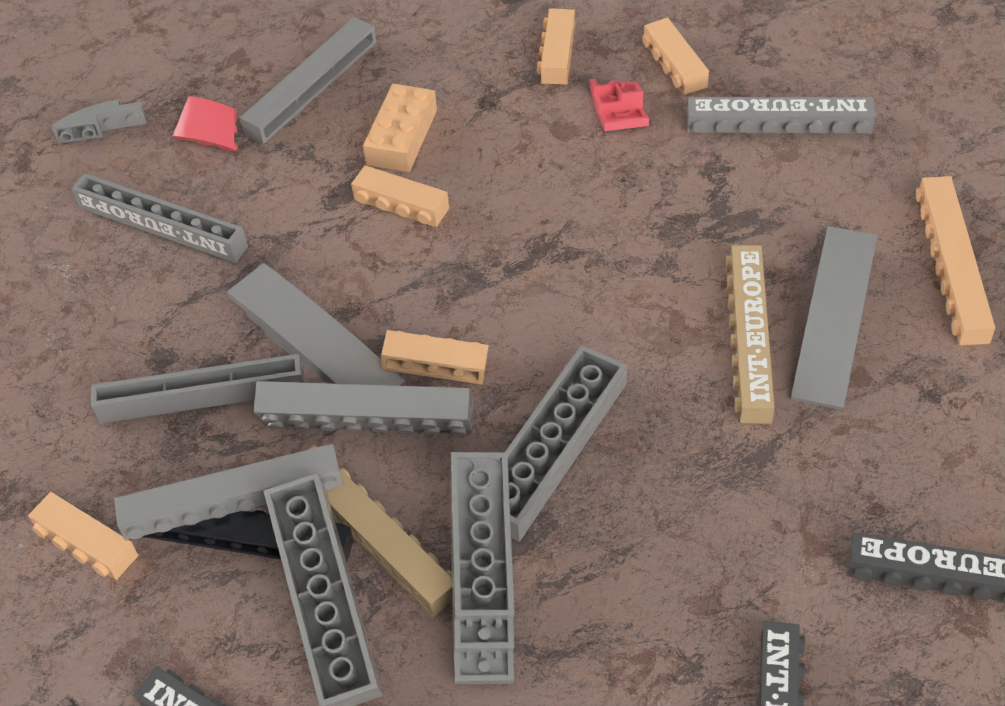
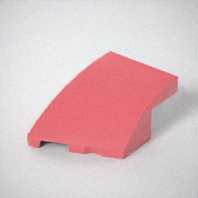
(619, 104)
(207, 124)

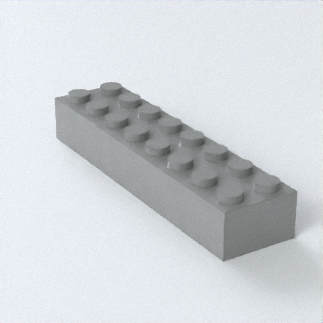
(365, 407)
(559, 432)
(322, 593)

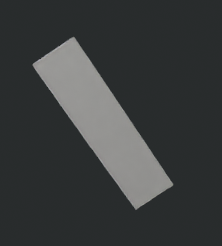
(834, 318)
(308, 330)
(481, 569)

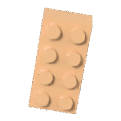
(400, 128)

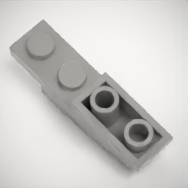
(95, 119)

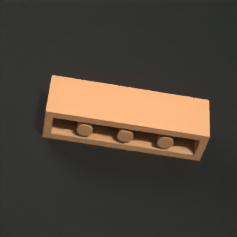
(557, 46)
(675, 56)
(400, 196)
(434, 357)
(83, 536)

